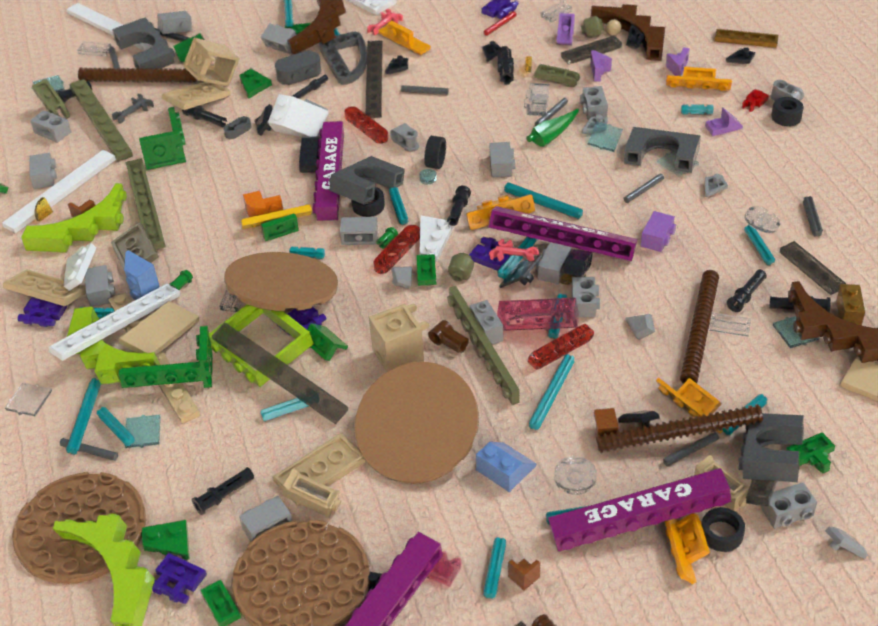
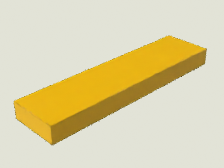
(260, 219)

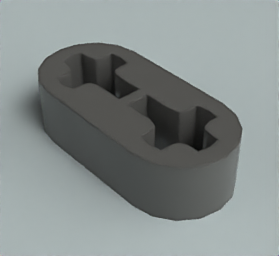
(237, 127)

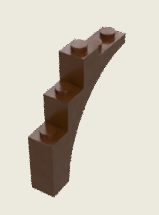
(627, 16)
(321, 28)
(839, 334)

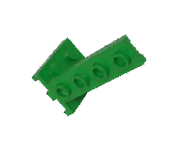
(165, 148)
(174, 372)

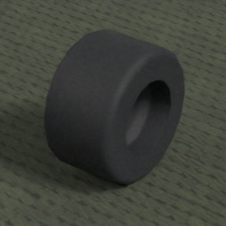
(787, 111)

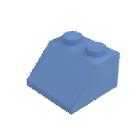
(139, 275)
(503, 464)

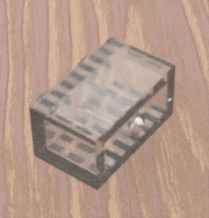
(537, 99)

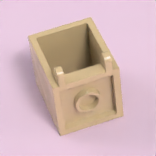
(200, 58)
(397, 336)

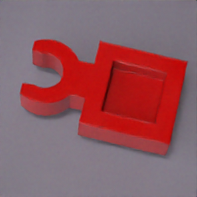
(755, 98)

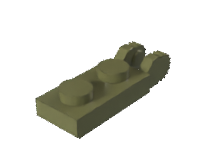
(557, 75)
(50, 98)

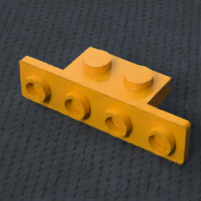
(404, 37)
(699, 78)
(481, 216)
(691, 396)
(687, 544)

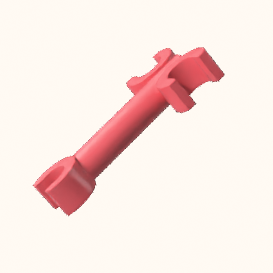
(387, 17)
(507, 248)

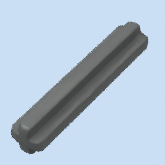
(812, 216)

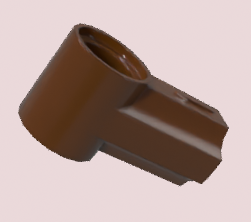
(444, 334)

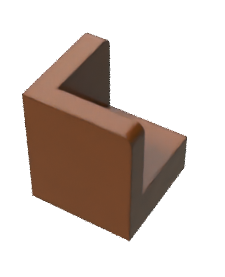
(78, 210)
(605, 421)
(524, 573)

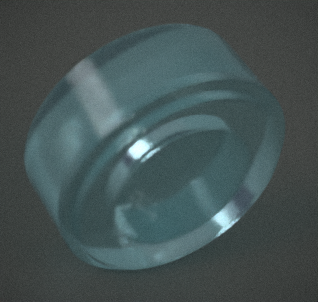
(428, 176)

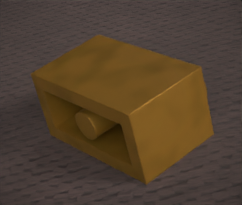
(850, 303)

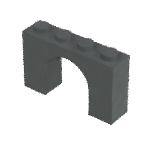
(143, 31)
(644, 139)
(358, 179)
(770, 464)

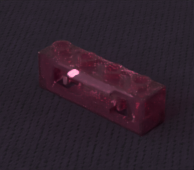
(538, 313)

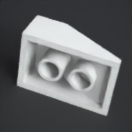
(296, 117)

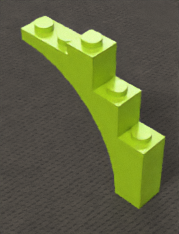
(84, 227)
(104, 357)
(130, 583)

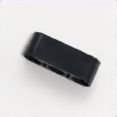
(309, 154)
(578, 262)

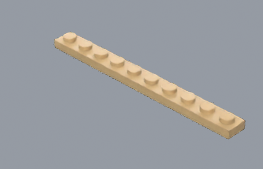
(174, 393)

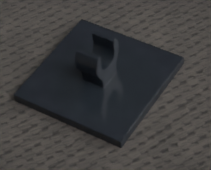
(521, 272)

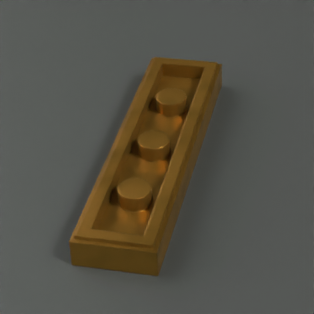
(746, 38)

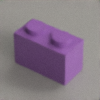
(658, 231)

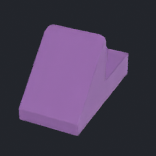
(565, 29)
(676, 63)
(599, 64)
(725, 124)

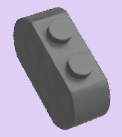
(298, 67)

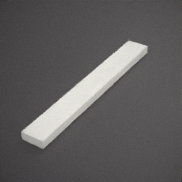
(99, 21)
(60, 190)
(113, 322)

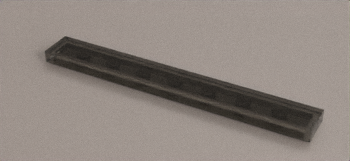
(374, 79)
(280, 373)

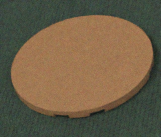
(280, 281)
(416, 422)
(80, 499)
(301, 576)

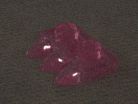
(445, 570)

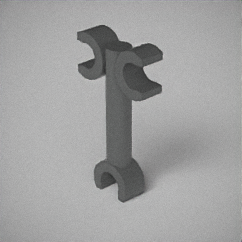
(137, 103)

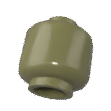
(592, 26)
(461, 266)

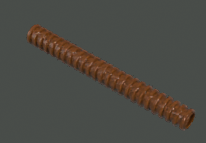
(135, 75)
(700, 326)
(680, 428)

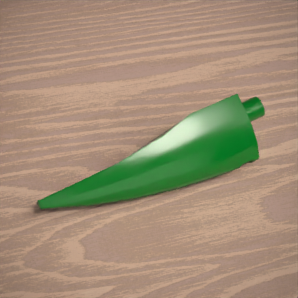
(550, 129)

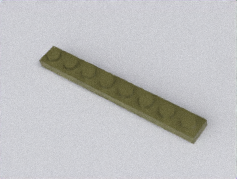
(101, 120)
(145, 202)
(484, 346)

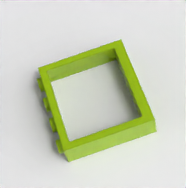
(287, 355)

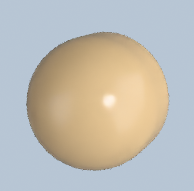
(613, 27)

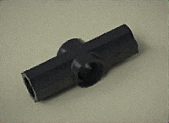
(505, 65)

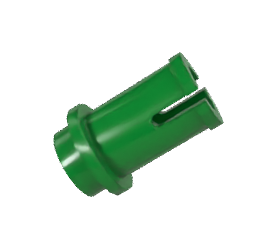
(387, 237)
(184, 278)

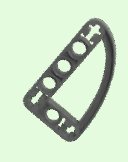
(335, 60)

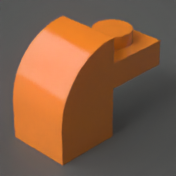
(256, 205)

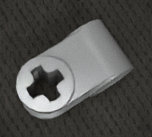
(784, 89)
(405, 137)

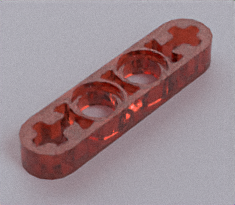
(377, 134)
(384, 262)
(560, 346)

